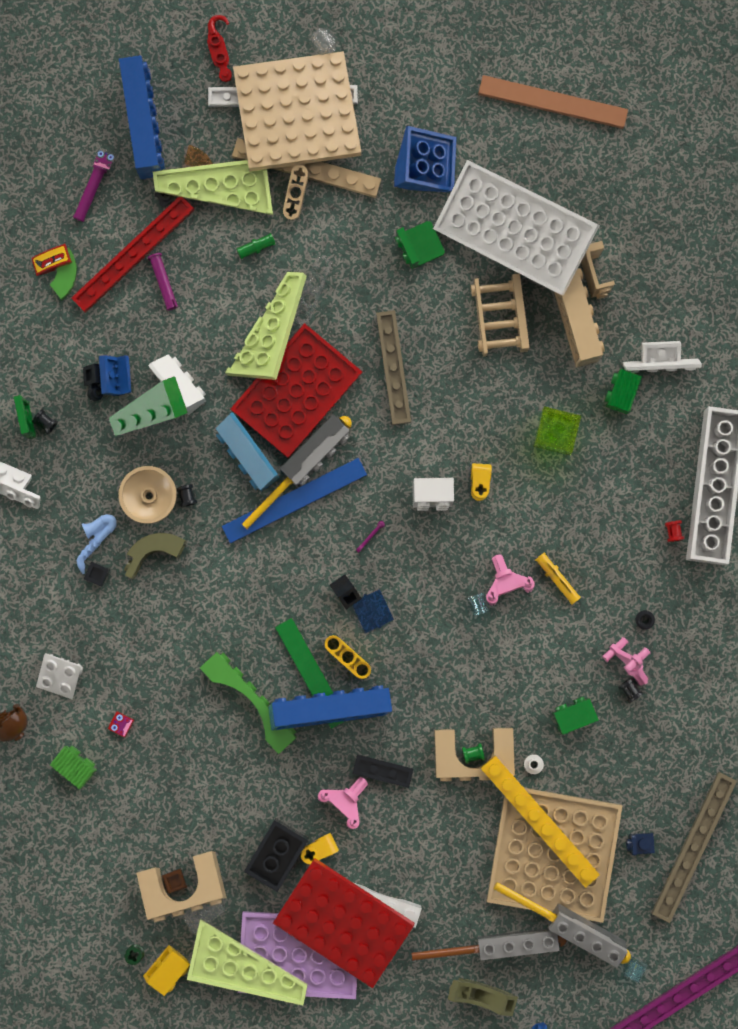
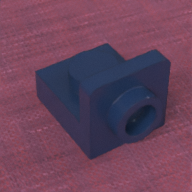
(640, 843)

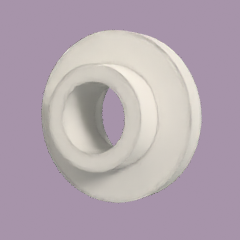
(529, 759)

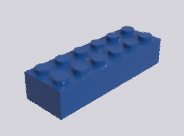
(141, 116)
(329, 709)

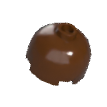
(13, 724)

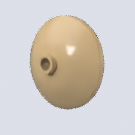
(136, 487)

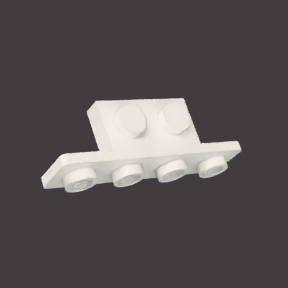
(661, 356)
(13, 486)

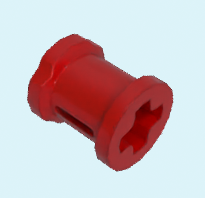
(674, 531)

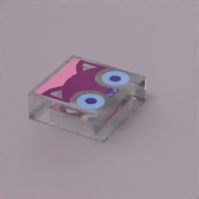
(105, 159)

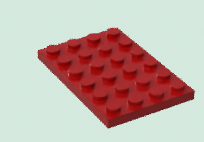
(305, 390)
(343, 923)

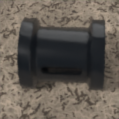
(45, 421)
(186, 495)
(636, 693)

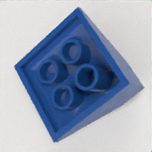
(426, 161)

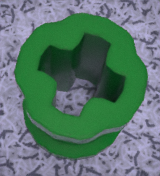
(473, 753)

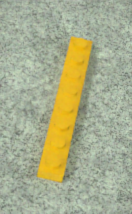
(540, 821)

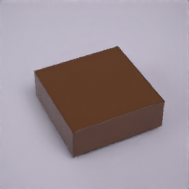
(174, 881)

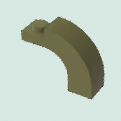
(150, 544)
(482, 995)

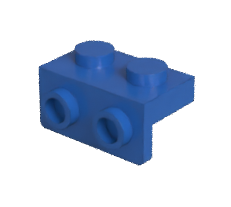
(115, 375)

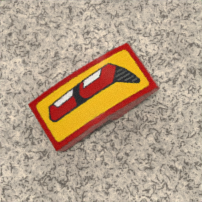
(51, 259)

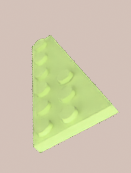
(219, 184)
(269, 336)
(230, 965)

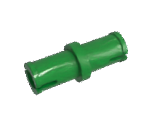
(255, 246)

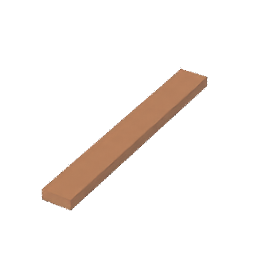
(553, 102)

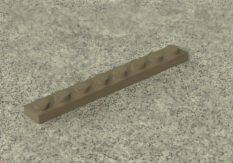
(693, 847)

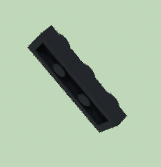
(383, 771)

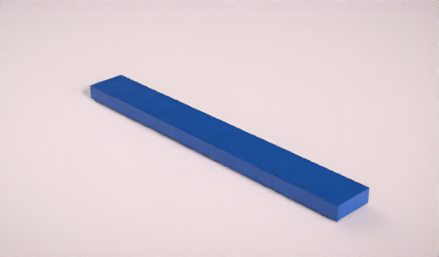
(297, 499)

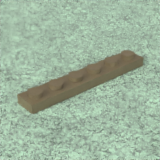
(393, 367)

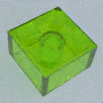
(556, 430)

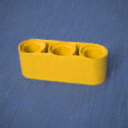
(357, 660)

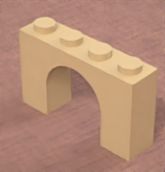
(449, 766)
(209, 889)

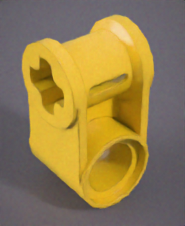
(480, 478)
(323, 848)

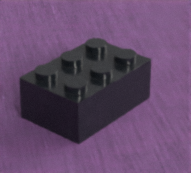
(276, 855)

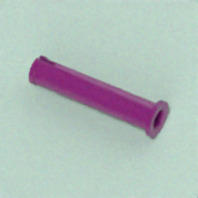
(89, 193)
(163, 281)

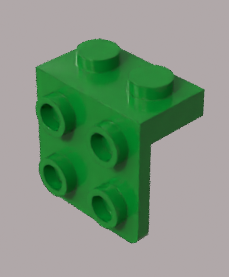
(419, 244)

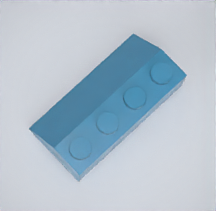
(247, 452)

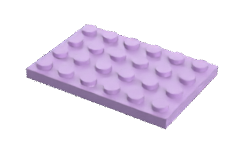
(295, 957)

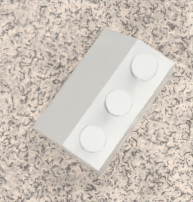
(168, 367)

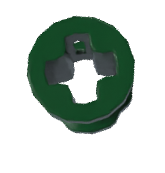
(134, 960)

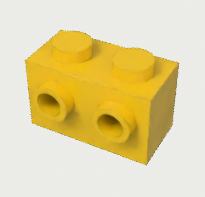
(167, 970)

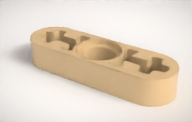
(288, 195)

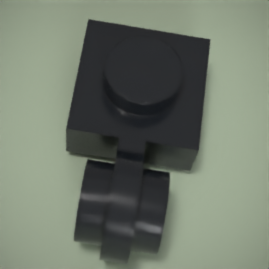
(91, 378)

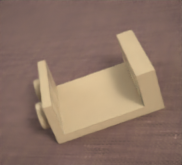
(596, 290)

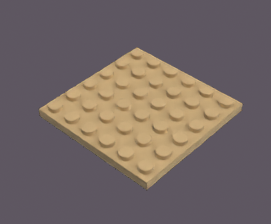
(296, 111)
(533, 869)

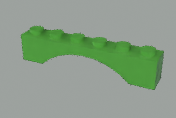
(220, 671)

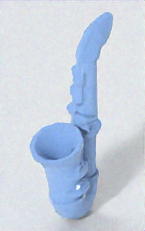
(100, 529)

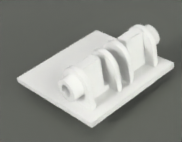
(58, 676)

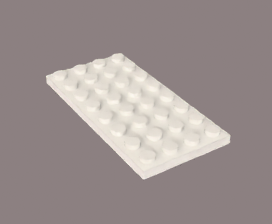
(516, 227)

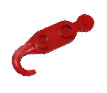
(218, 49)

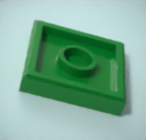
(24, 417)

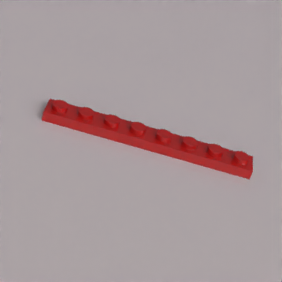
(132, 254)

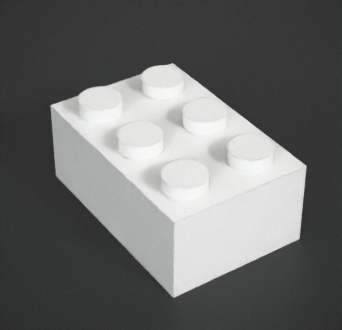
(433, 493)

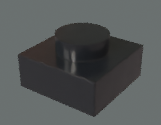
(96, 574)

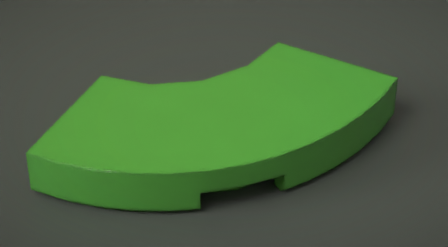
(65, 278)

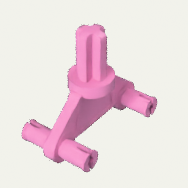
(506, 581)
(633, 663)
(346, 800)

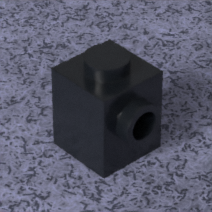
(345, 591)

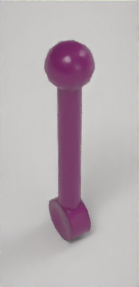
(381, 524)

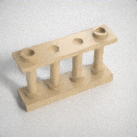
(518, 322)

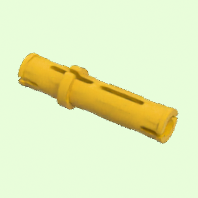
(555, 575)

